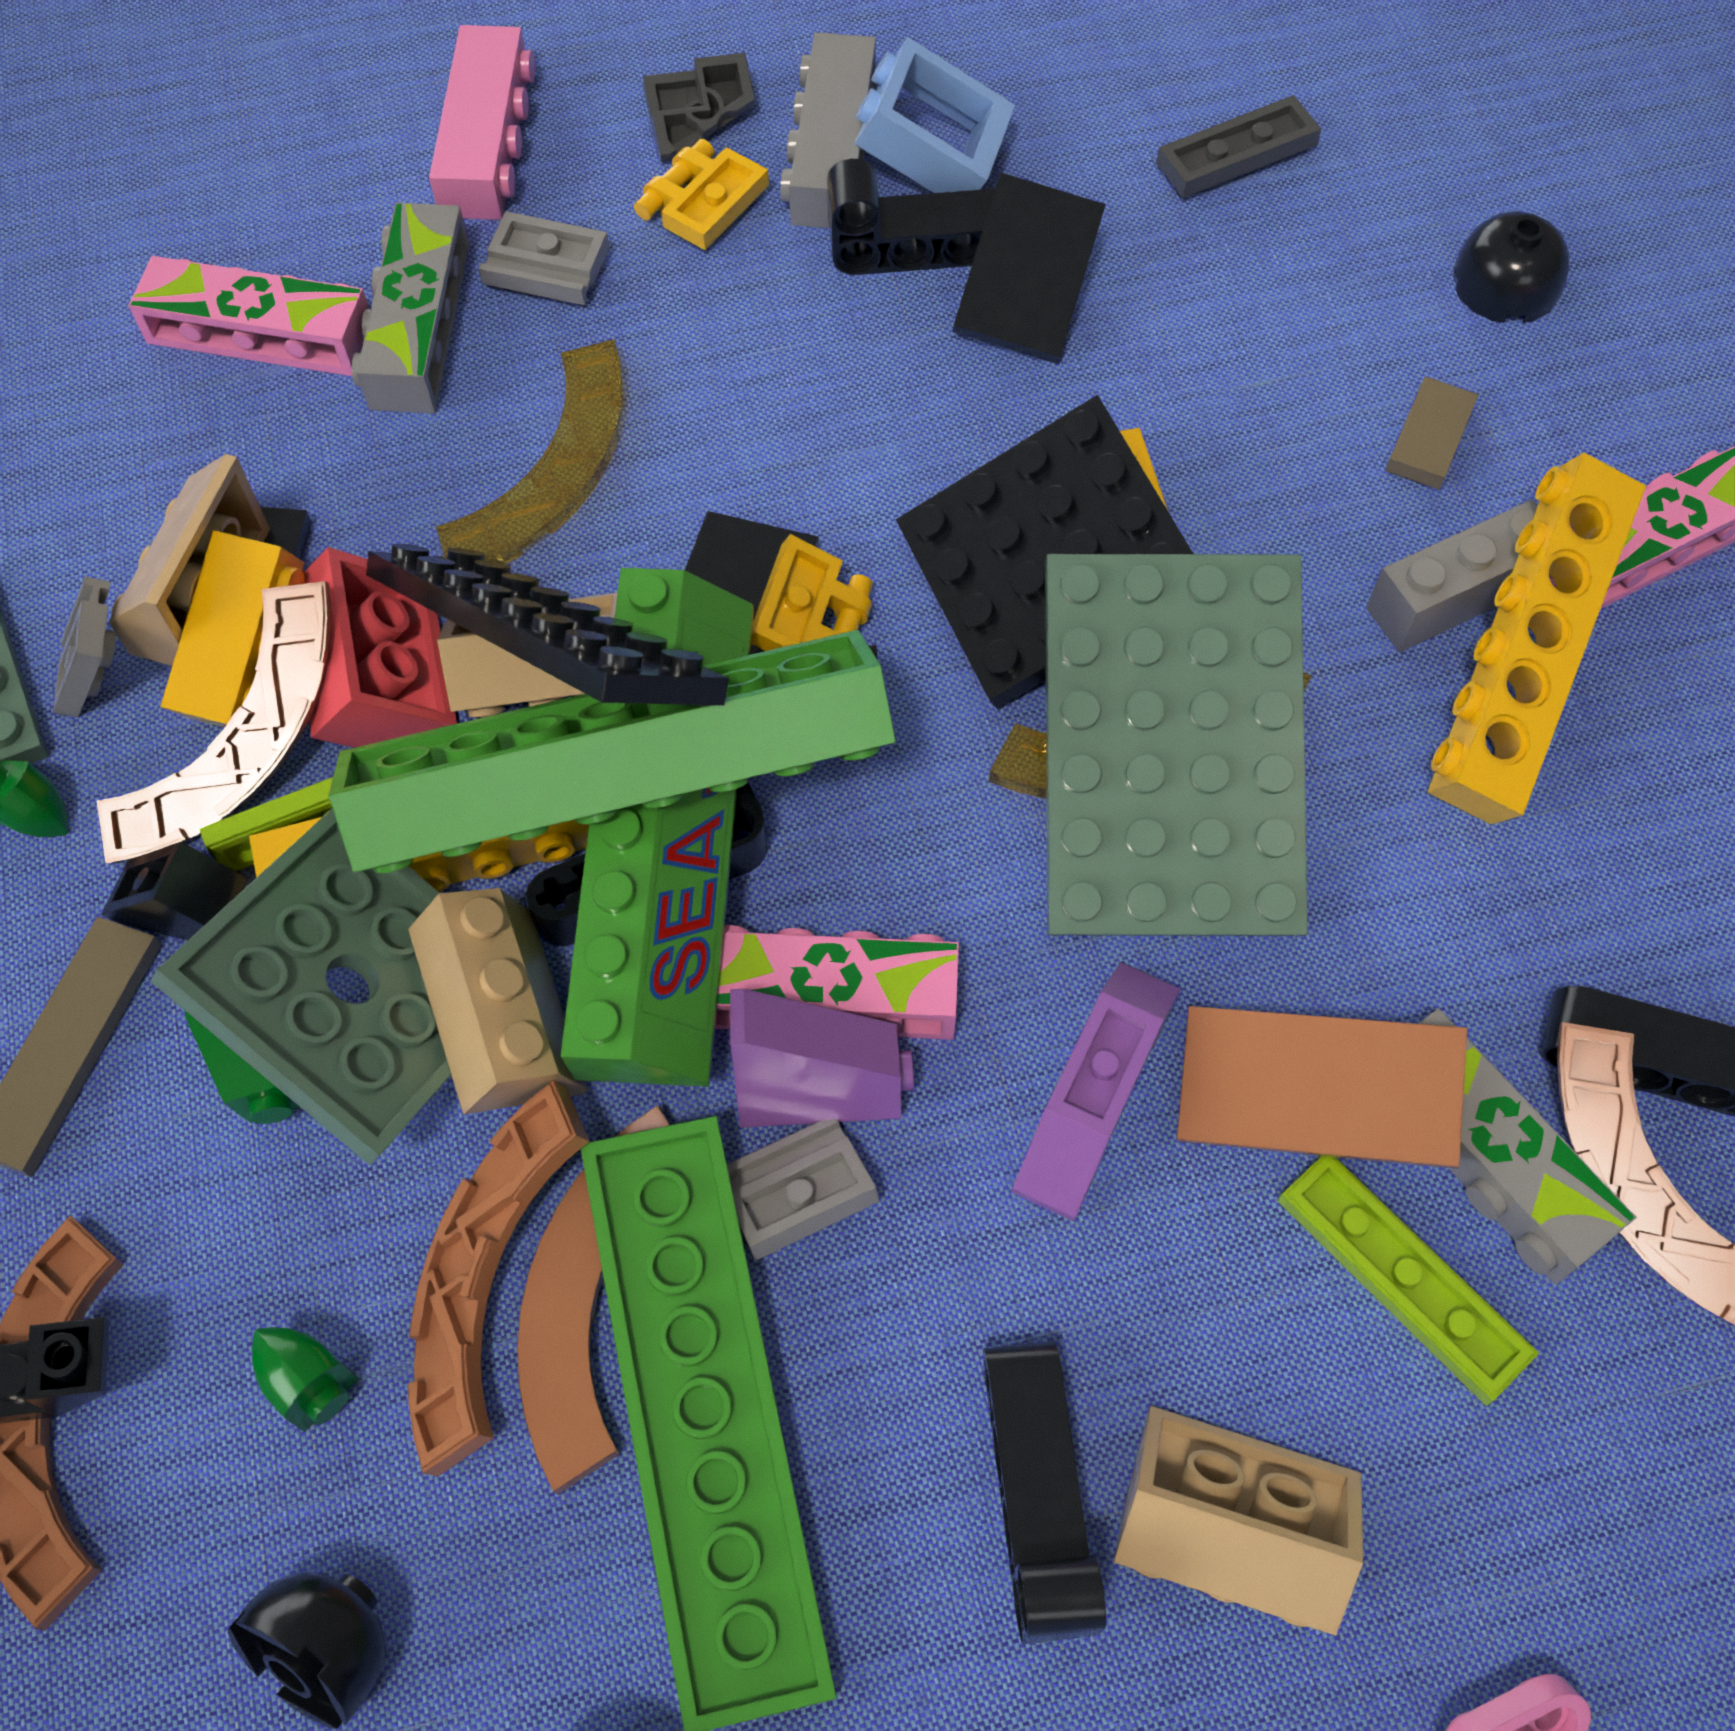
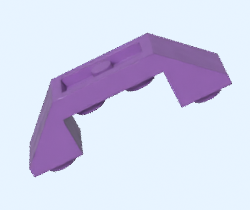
(1094, 1090)

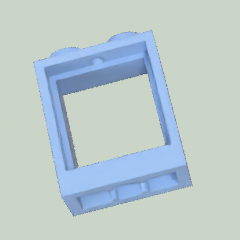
(916, 150)

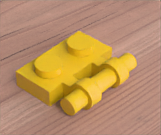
(711, 201)
(800, 592)

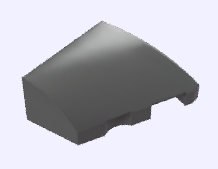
(696, 101)

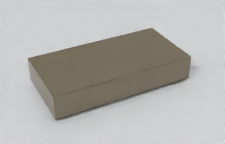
(1432, 433)

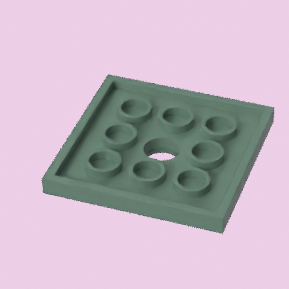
(264, 990)

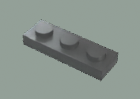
(1238, 146)

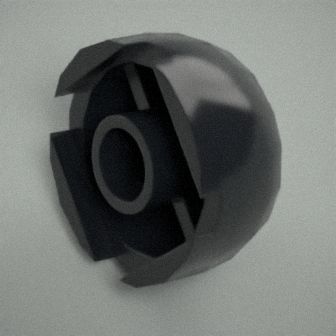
(1512, 267)
(316, 1642)

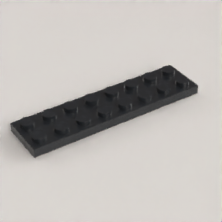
(547, 629)

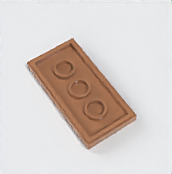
(1323, 1086)

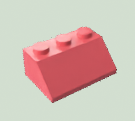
(381, 660)

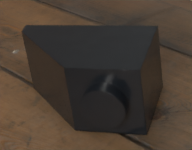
(172, 891)

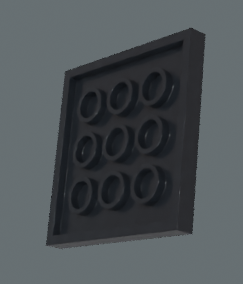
(991, 531)

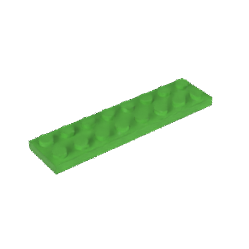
(705, 1429)

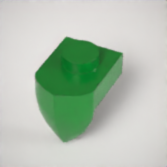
(30, 801)
(300, 1376)

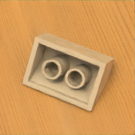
(158, 599)
(487, 677)
(491, 998)
(1243, 1521)

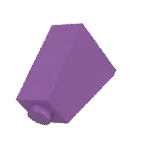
(813, 1063)

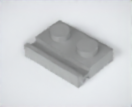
(544, 258)
(86, 649)
(798, 1187)

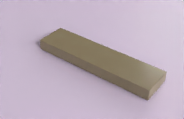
(69, 1040)

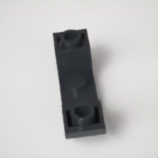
(54, 1369)

